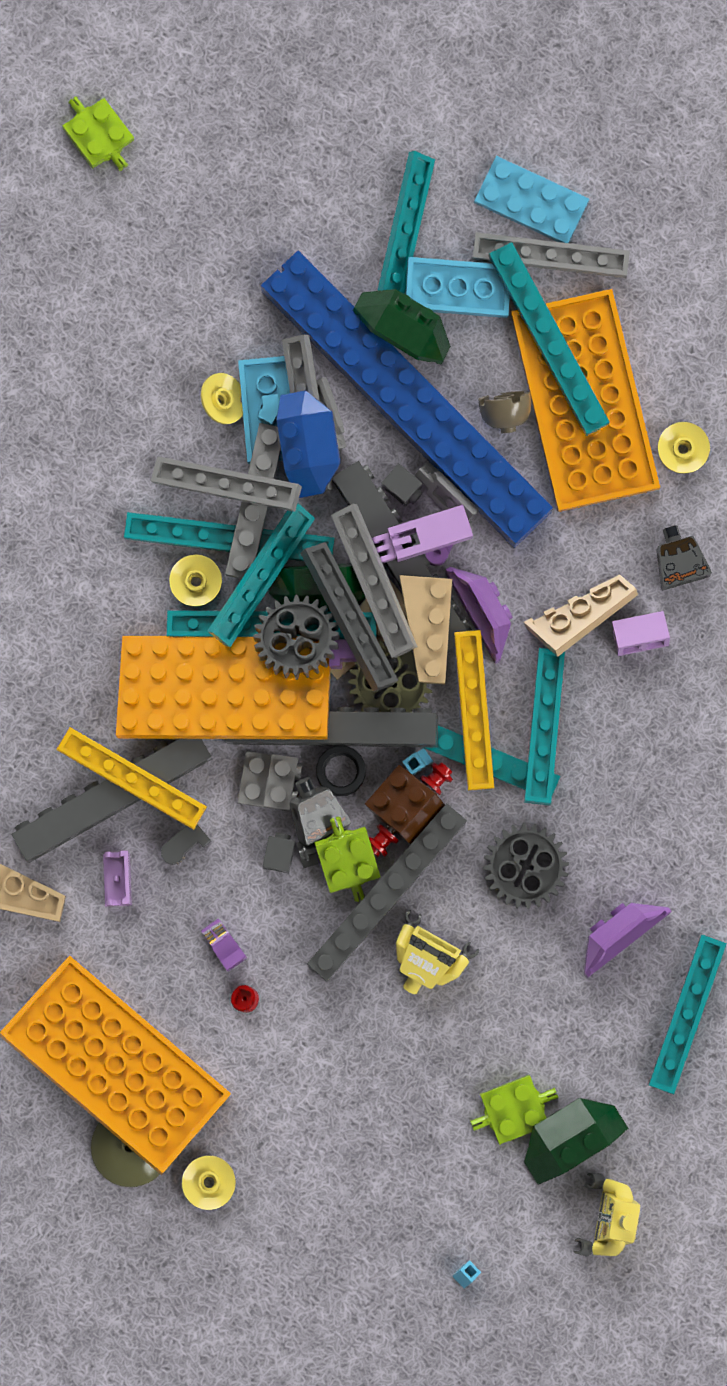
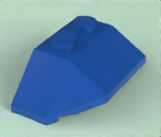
(307, 442)

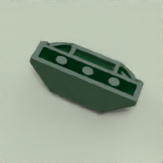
(404, 324)
(299, 581)
(571, 1137)

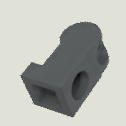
(175, 849)

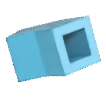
(270, 409)
(417, 761)
(463, 1278)

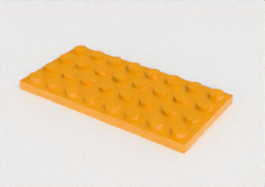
(615, 458)
(215, 692)
(115, 1064)

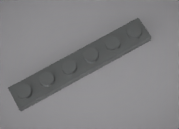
(349, 617)

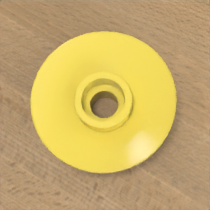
(228, 391)
(683, 434)
(192, 567)
(194, 1186)

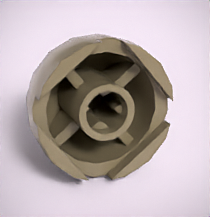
(506, 410)

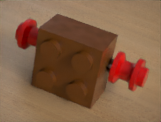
(406, 805)

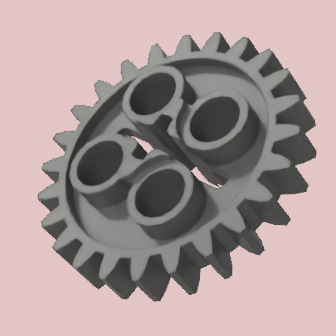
(289, 658)
(547, 876)

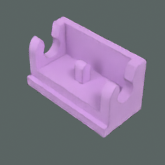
(640, 633)
(117, 878)

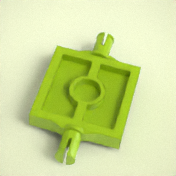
(98, 133)
(347, 859)
(513, 1109)

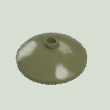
(116, 1163)

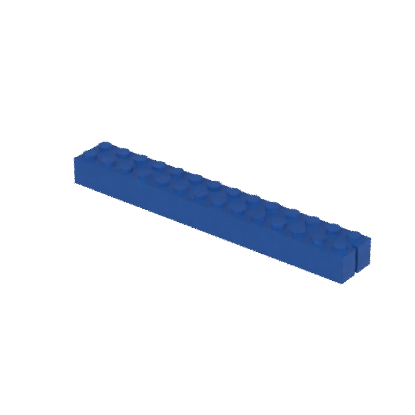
(406, 399)

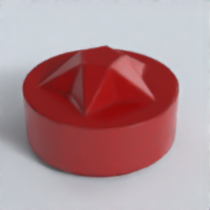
(245, 998)

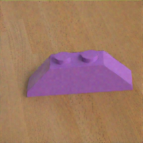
(483, 608)
(619, 932)

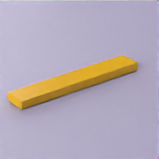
(474, 710)
(131, 778)

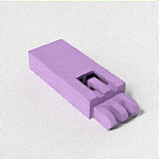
(433, 533)

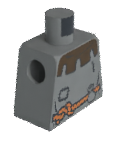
(680, 560)
(313, 812)

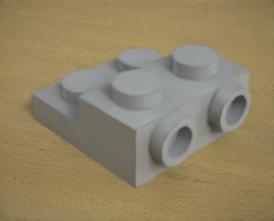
(269, 781)

